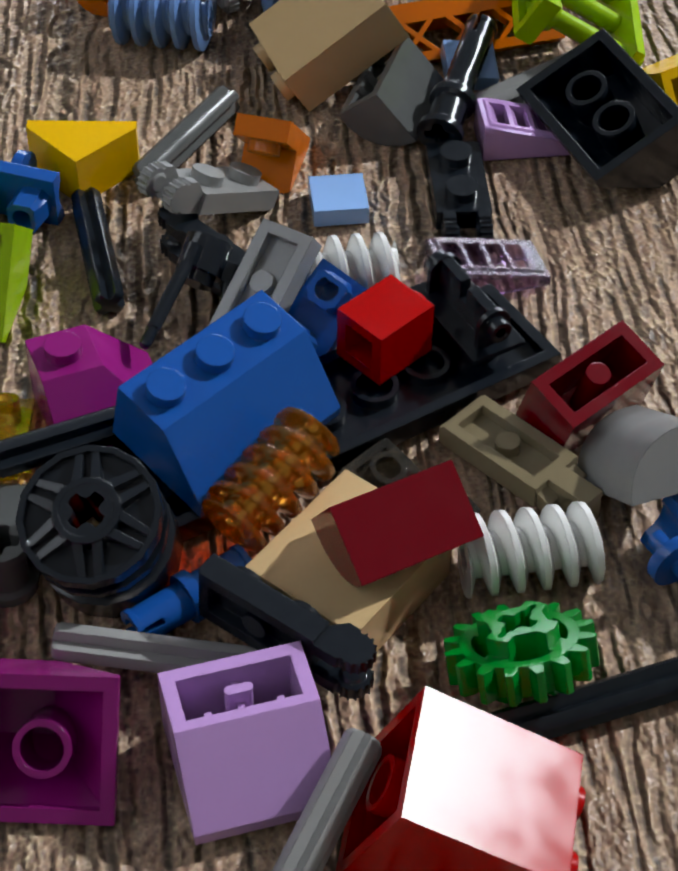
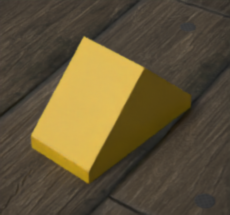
(85, 151)

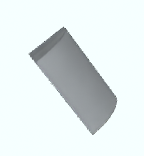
(633, 455)

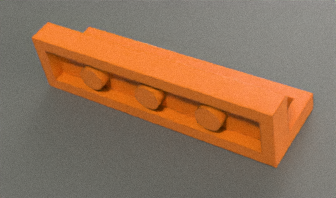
(440, 14)

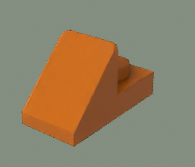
(273, 148)

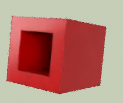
(385, 329)

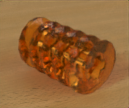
(270, 477)

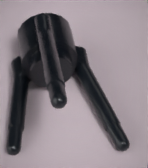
(199, 265)

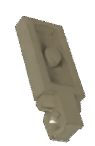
(518, 456)

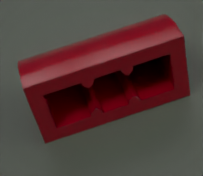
(398, 525)

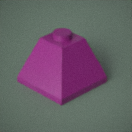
(80, 371)
(58, 743)

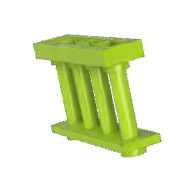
(617, 17)

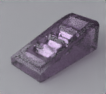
(482, 255)

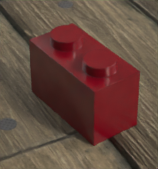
(589, 385)

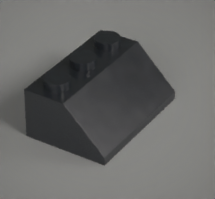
(607, 114)

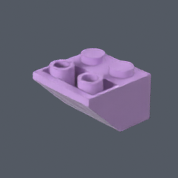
(244, 739)

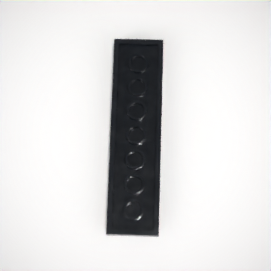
(408, 402)

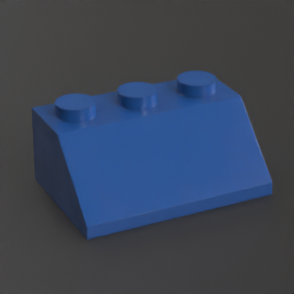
(217, 393)

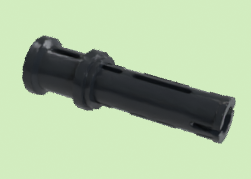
(454, 98)

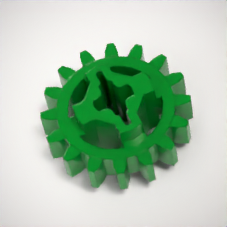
(521, 653)

